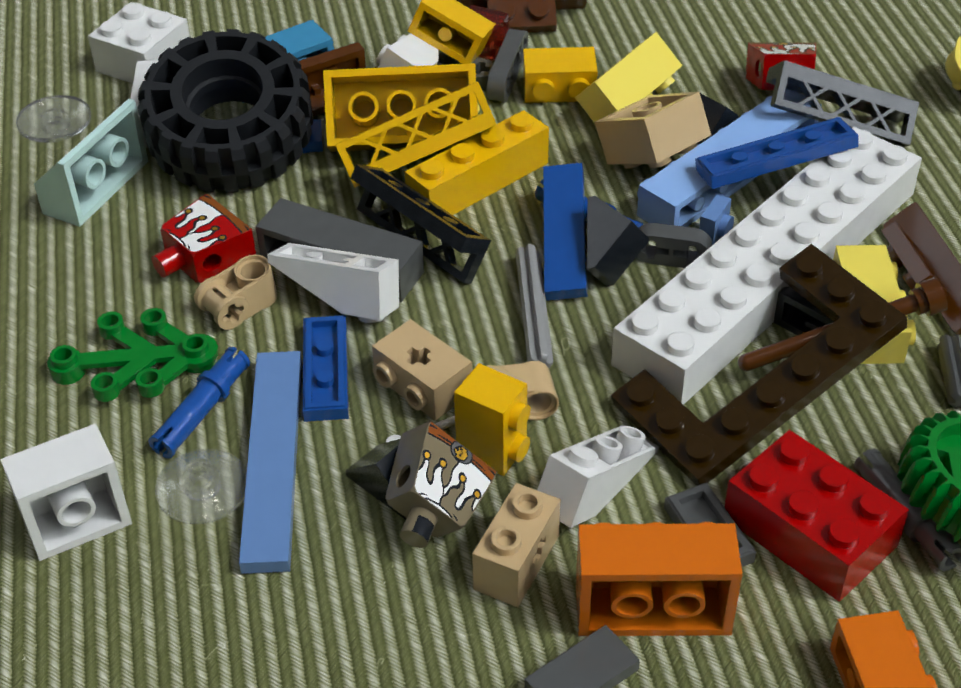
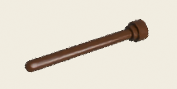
(926, 298)

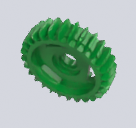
(933, 470)

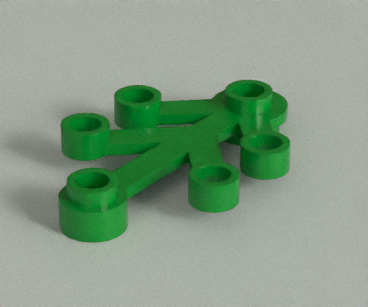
(185, 353)

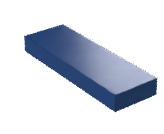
(325, 368)

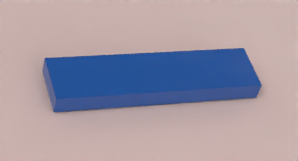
(776, 152)
(564, 232)

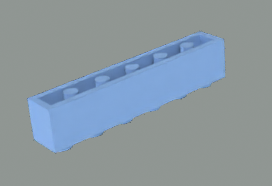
(681, 195)

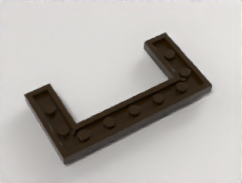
(706, 449)

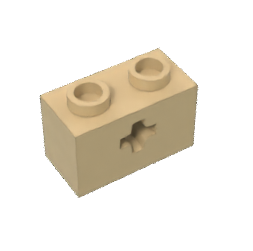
(420, 368)
(516, 544)

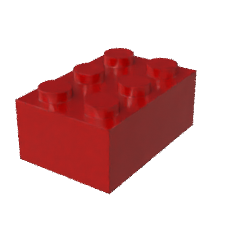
(815, 514)

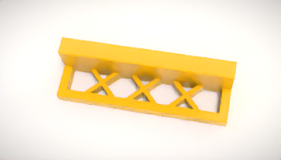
(430, 143)

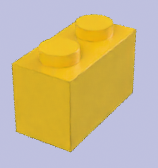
(452, 28)
(557, 73)
(492, 417)

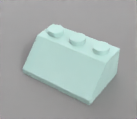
(94, 168)

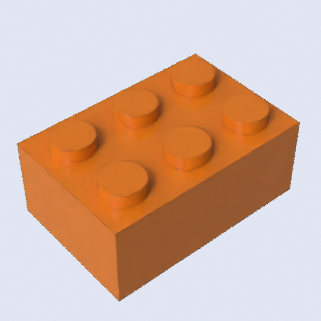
(657, 578)

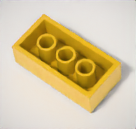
(373, 96)

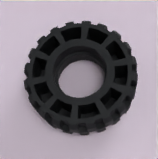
(232, 150)

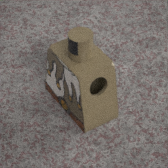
(435, 484)

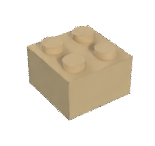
(653, 129)

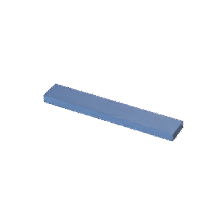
(271, 464)

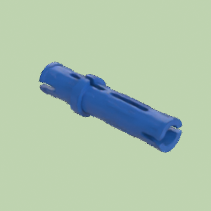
(211, 388)

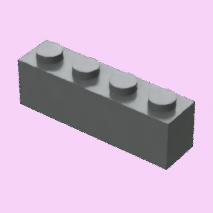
(313, 227)

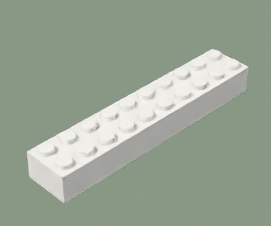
(733, 287)

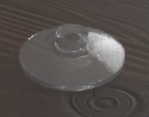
(53, 118)
(201, 486)

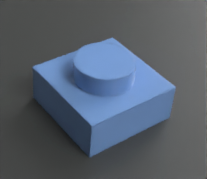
(717, 218)

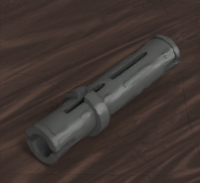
(916, 529)

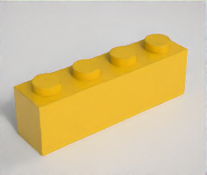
(482, 163)

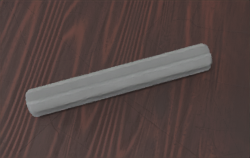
(533, 305)

